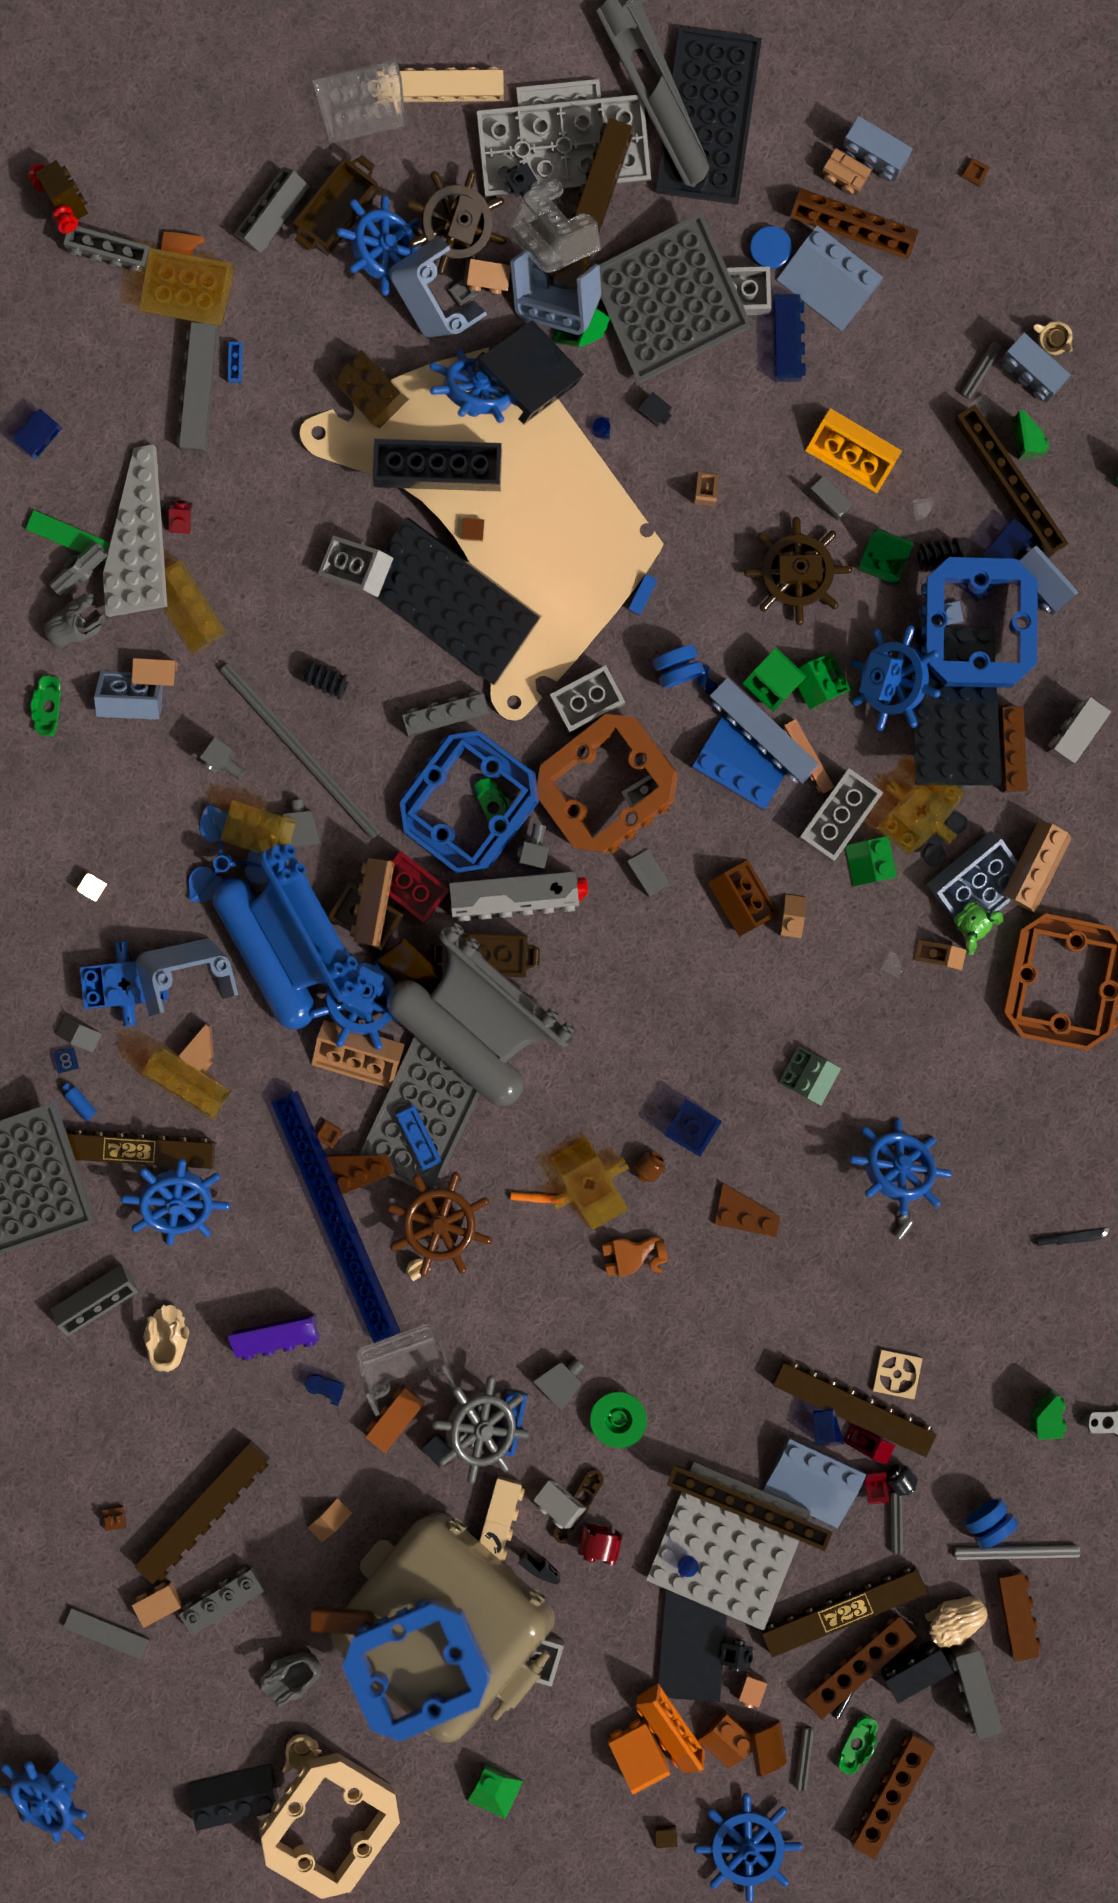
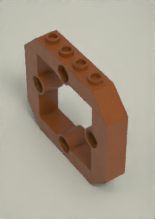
(595, 735)
(1106, 1008)

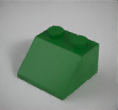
(871, 861)

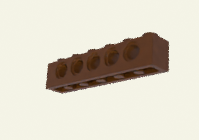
(854, 223)
(823, 1706)
(872, 1844)

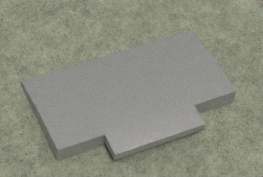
(557, 135)

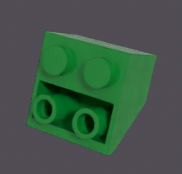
(774, 679)
(822, 682)
(1047, 1417)

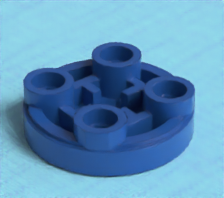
(770, 247)

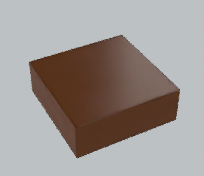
(975, 172)
(473, 529)
(329, 1134)

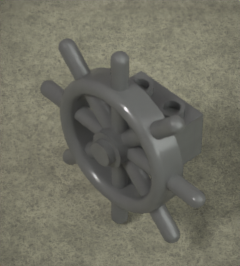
(470, 1426)

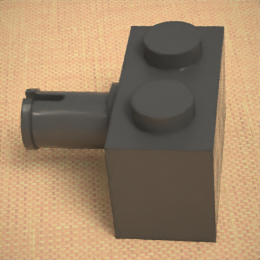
(219, 757)
(533, 852)

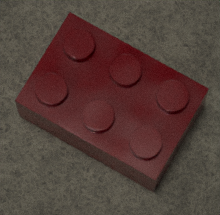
(416, 888)

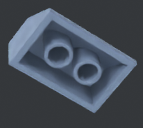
(1053, 587)
(121, 698)

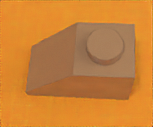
(793, 916)
(940, 954)
(200, 1050)

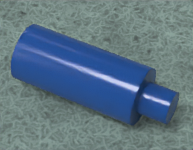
(79, 1102)

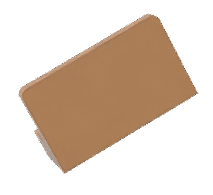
(154, 672)

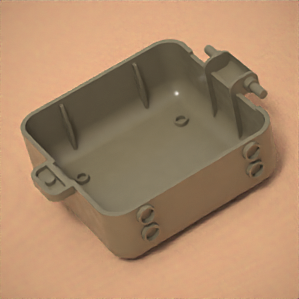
(505, 1615)

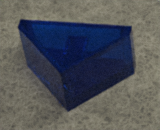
(827, 1428)

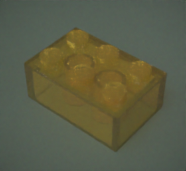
(256, 827)

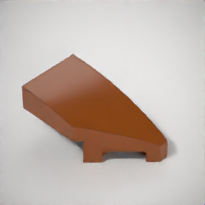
(180, 242)

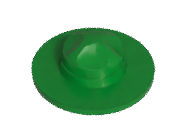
(618, 1419)

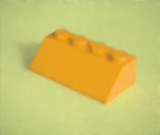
(853, 450)

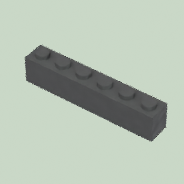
(198, 387)

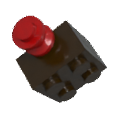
(61, 192)

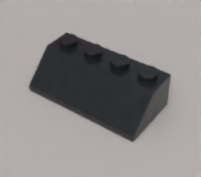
(233, 1797)

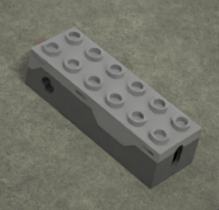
(516, 895)

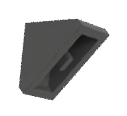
(78, 1034)

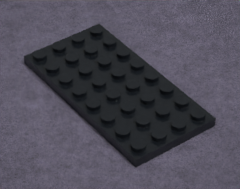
(717, 88)
(454, 602)
(960, 728)

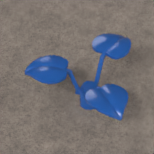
(203, 879)

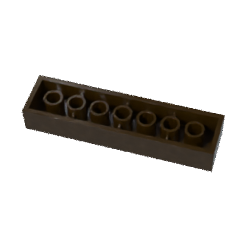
(598, 191)

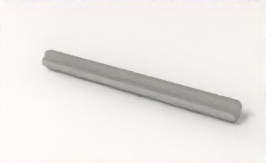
(1017, 1552)

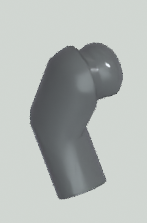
(905, 1225)

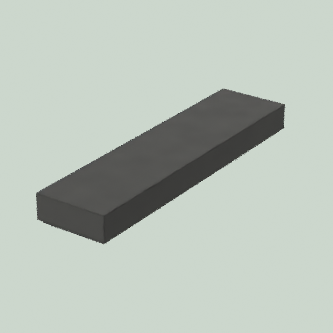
(106, 1633)

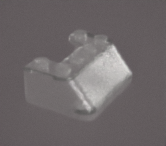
(548, 234)

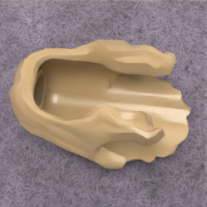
(165, 1338)
(956, 1620)

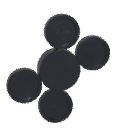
(935, 854)

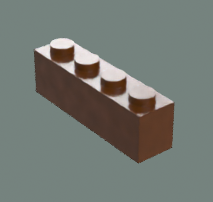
(1013, 749)
(1018, 1615)

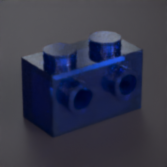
(37, 433)

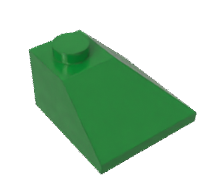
(594, 332)
(1028, 437)
(495, 1790)

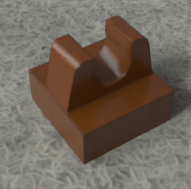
(114, 1518)

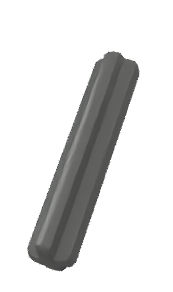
(981, 370)
(896, 1523)
(804, 1758)

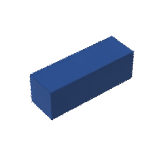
(235, 362)
(642, 595)

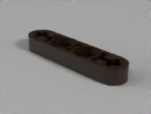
(596, 1485)

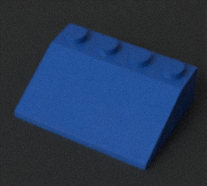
(739, 765)

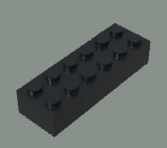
(437, 465)

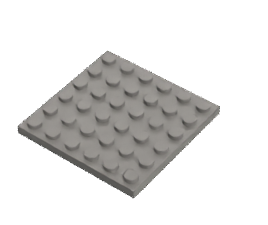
(737, 1558)

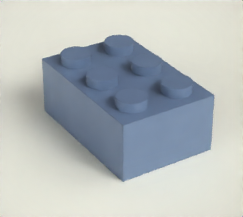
(876, 149)
(1035, 368)

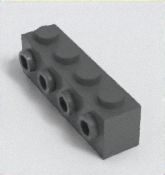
(272, 210)
(107, 248)
(445, 715)
(98, 1296)
(222, 1600)

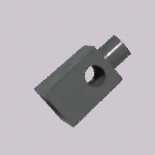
(306, 829)
(560, 1382)

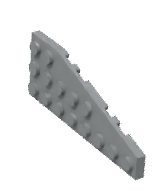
(135, 558)

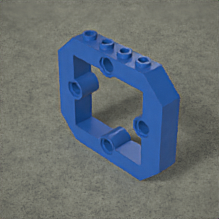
(992, 572)
(442, 761)
(374, 1701)

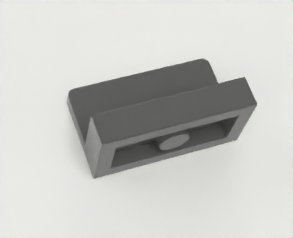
(830, 498)
(648, 873)

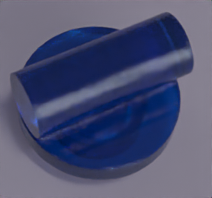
(601, 428)
(688, 1566)

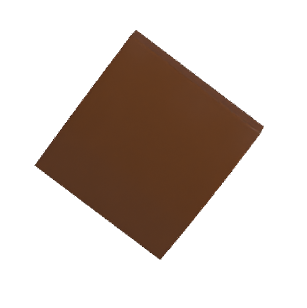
(768, 1748)

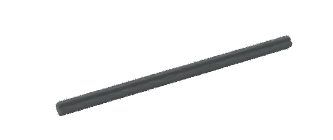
(300, 750)

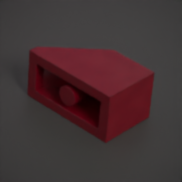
(869, 1443)

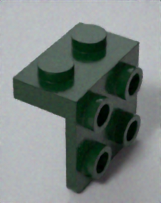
(885, 556)

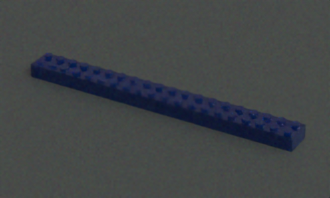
(335, 1217)

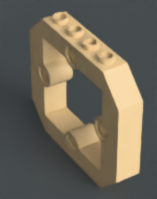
(308, 1873)

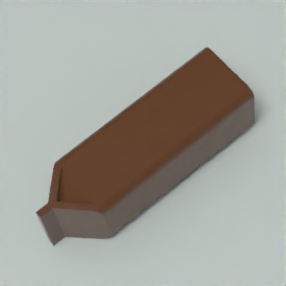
(340, 1620)

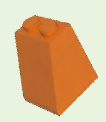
(638, 1755)

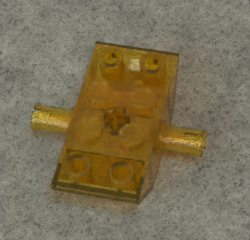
(909, 829)
(582, 1163)

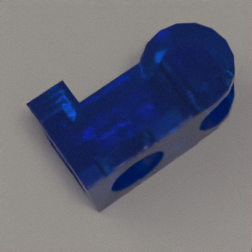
(325, 1386)

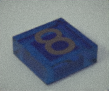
(66, 1060)

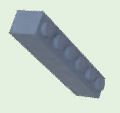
(765, 731)

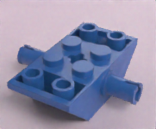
(103, 985)

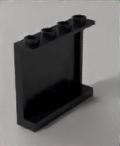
(529, 369)

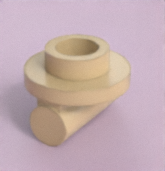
(414, 1268)

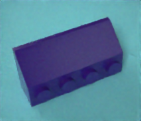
(274, 1336)

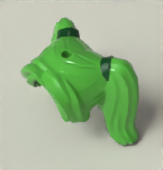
(977, 928)

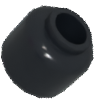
(901, 1480)

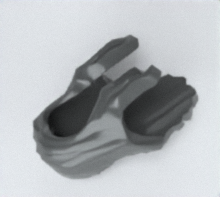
(68, 623)
(290, 1677)

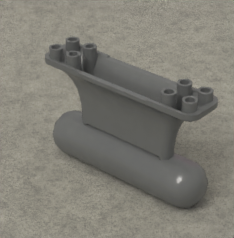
(476, 1019)

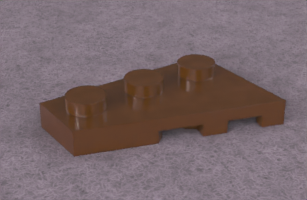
(359, 1170)
(744, 1214)

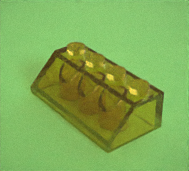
(190, 609)
(186, 1083)

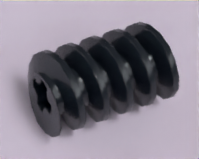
(938, 552)
(326, 680)

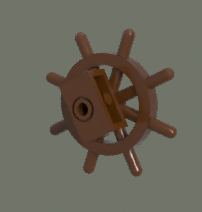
(439, 1224)

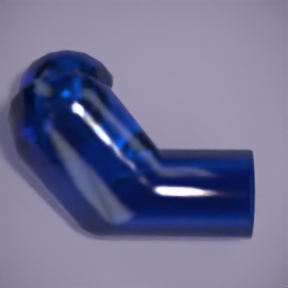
(705, 682)

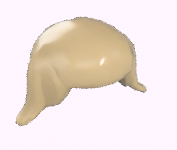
(1059, 336)
(299, 1745)

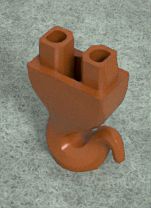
(632, 1254)

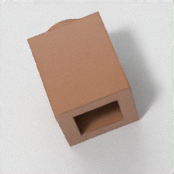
(752, 1690)

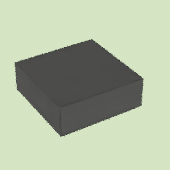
(461, 293)

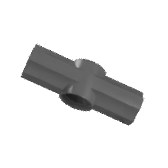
(78, 569)

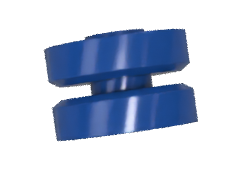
(677, 663)
(991, 1523)

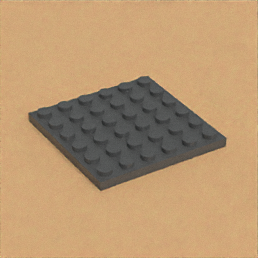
(671, 298)
(39, 1180)

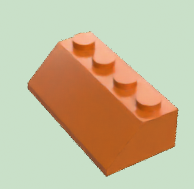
(671, 1729)

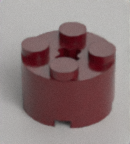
(599, 1544)

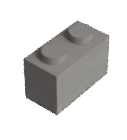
(559, 1505)

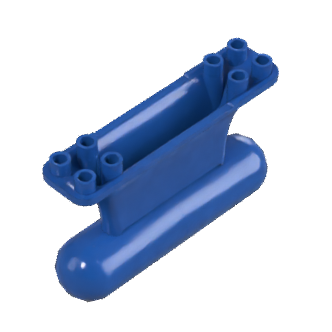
(286, 938)

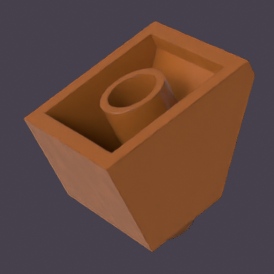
(727, 1739)

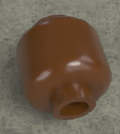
(649, 1166)

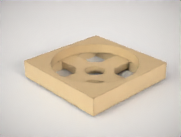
(894, 1388)

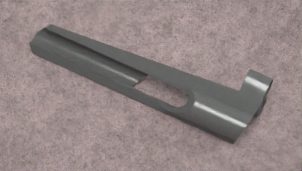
(629, 30)

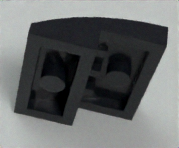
(543, 1571)

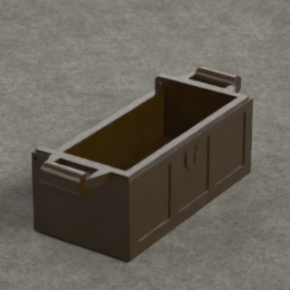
(331, 206)
(503, 952)

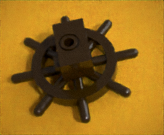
(460, 222)
(798, 570)

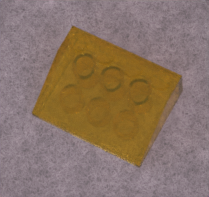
(187, 287)

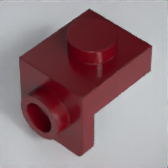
(180, 517)
(876, 1487)

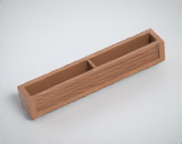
(819, 775)

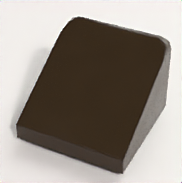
(666, 1836)

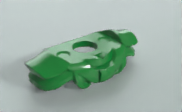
(48, 689)
(489, 792)
(850, 1758)

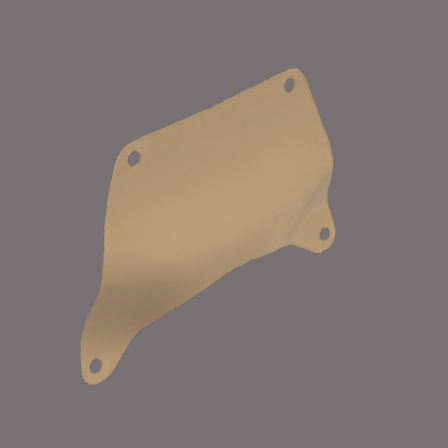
(552, 537)

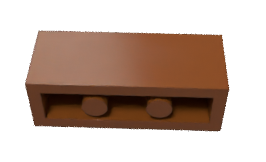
(394, 1418)

